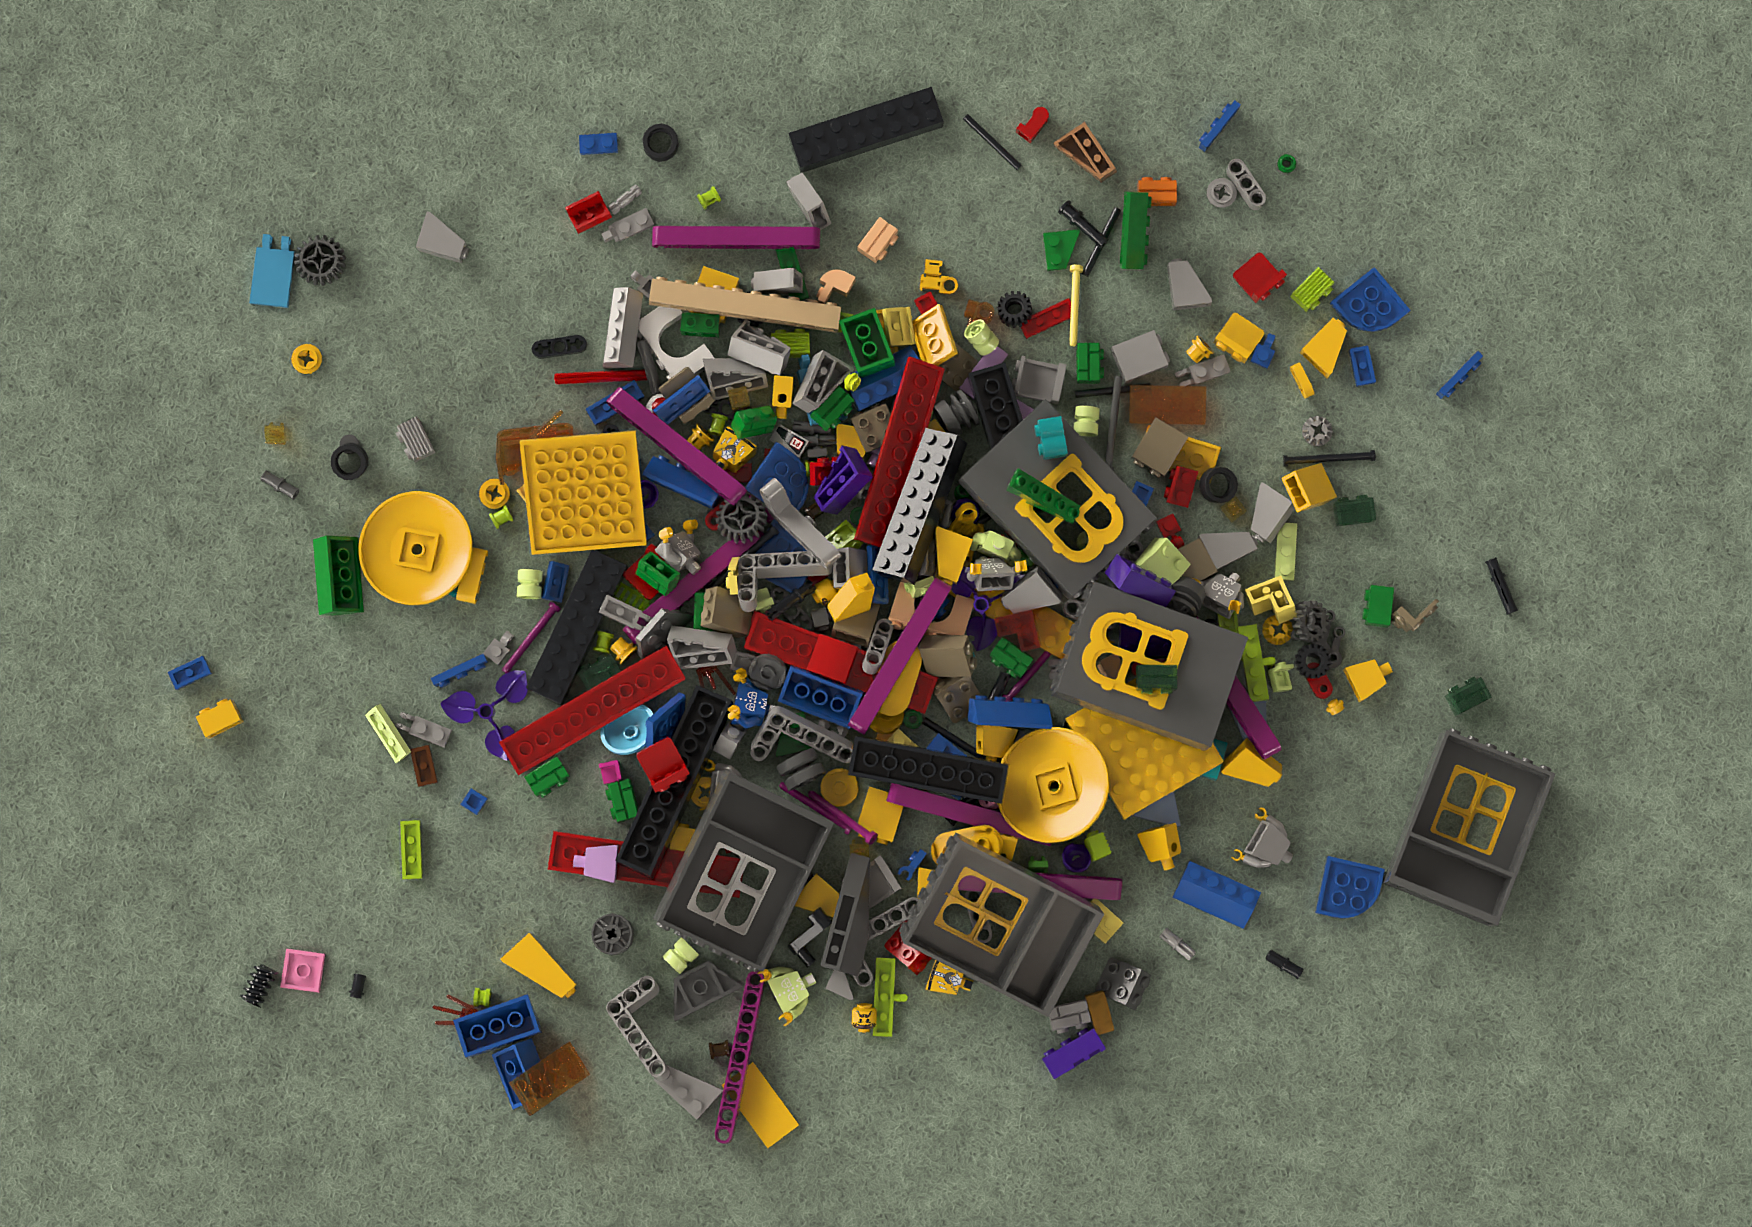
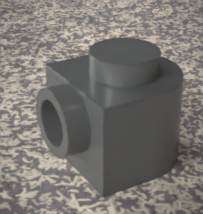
(821, 619)

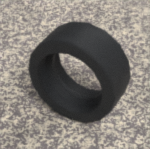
(660, 156)
(347, 475)
(1205, 481)

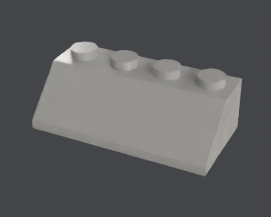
(622, 328)

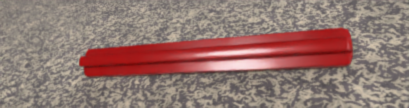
(600, 376)

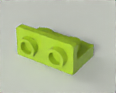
(844, 536)

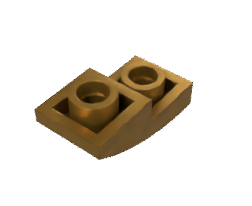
(1099, 1012)

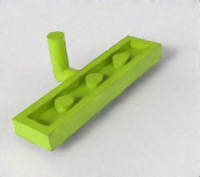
(1254, 664)
(885, 997)

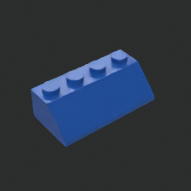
(882, 384)
(680, 481)
(820, 696)
(1009, 713)
(1216, 894)
(497, 1026)

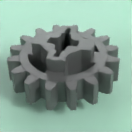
(1311, 621)

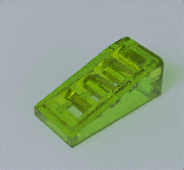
(643, 605)

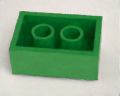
(867, 343)

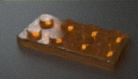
(1168, 404)
(549, 1078)

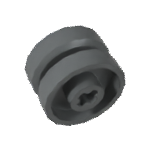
(802, 772)

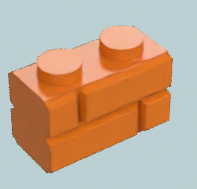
(1161, 191)

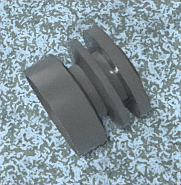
(956, 414)
(1188, 596)
(622, 928)

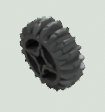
(327, 259)
(757, 518)

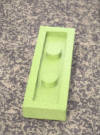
(1286, 551)
(388, 733)

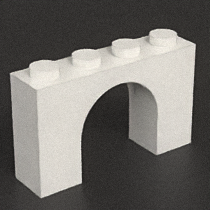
(651, 329)

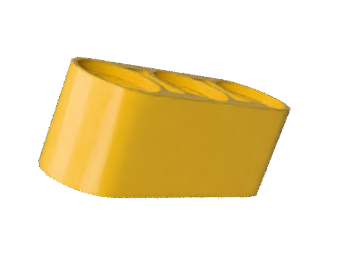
(471, 582)

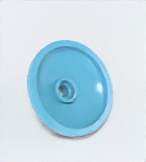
(617, 734)

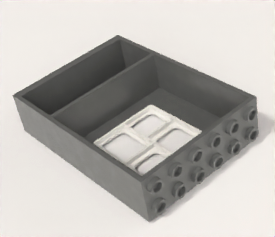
(759, 830)

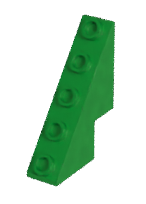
(1043, 496)

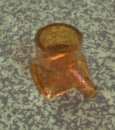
(973, 309)

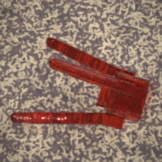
(707, 672)
(469, 1010)

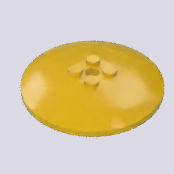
(389, 542)
(1048, 758)

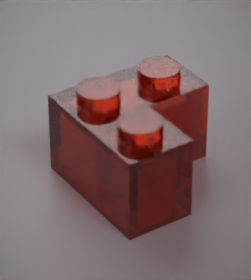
(1023, 624)

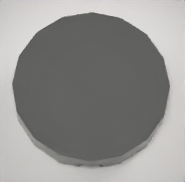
(767, 671)

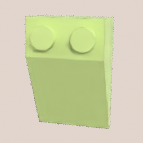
(1163, 560)

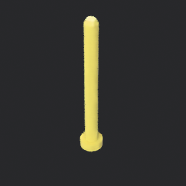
(1076, 270)

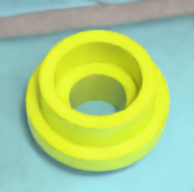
(852, 382)

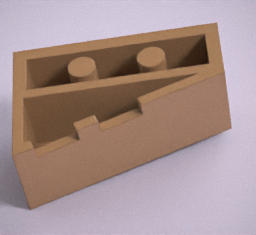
(1086, 152)

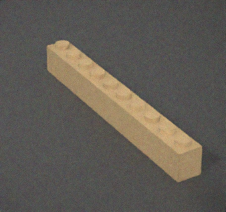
(744, 305)

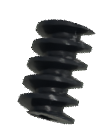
(258, 985)

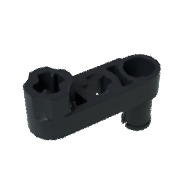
(819, 922)

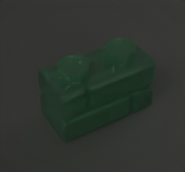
(1354, 511)
(599, 671)
(1156, 678)
(1468, 696)

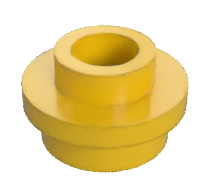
(1335, 706)

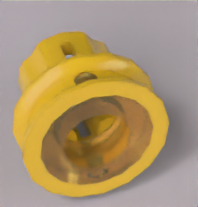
(1199, 350)
(700, 437)
(623, 650)

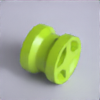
(482, 997)

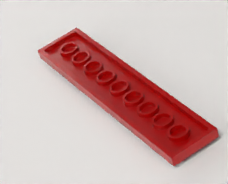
(902, 438)
(795, 648)
(592, 710)
(567, 845)

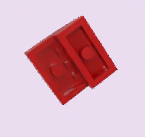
(832, 658)

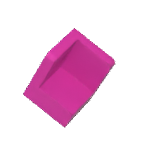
(611, 772)

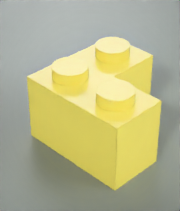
(1274, 596)

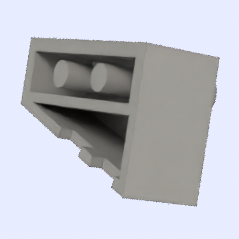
(758, 349)
(730, 373)
(820, 380)
(700, 647)
(690, 1091)

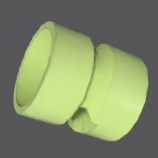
(981, 337)
(1086, 420)
(529, 584)
(680, 955)

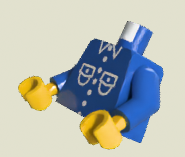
(749, 703)

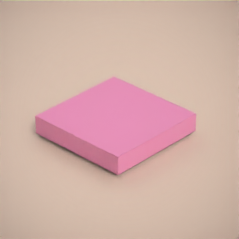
(302, 970)

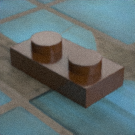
(423, 766)

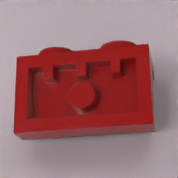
(820, 469)
(1181, 486)

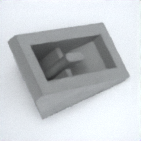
(839, 985)

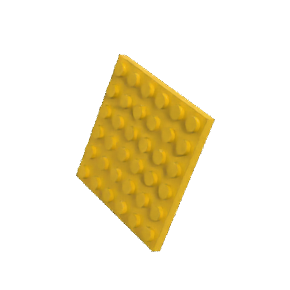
(583, 492)
(1141, 762)

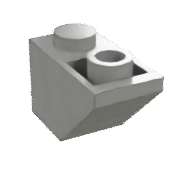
(730, 740)

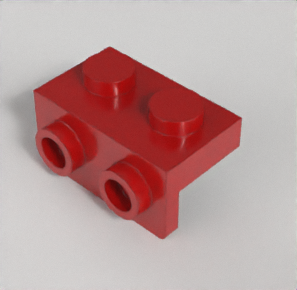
(588, 212)

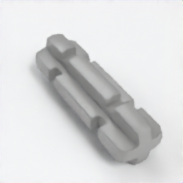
(625, 199)

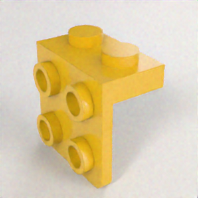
(1238, 337)

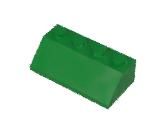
(1134, 230)
(338, 575)

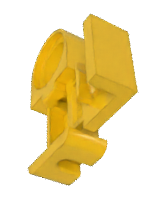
(932, 278)
(963, 523)

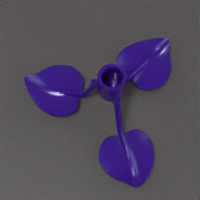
(982, 629)
(462, 703)

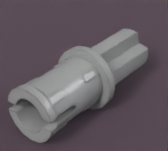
(1177, 944)

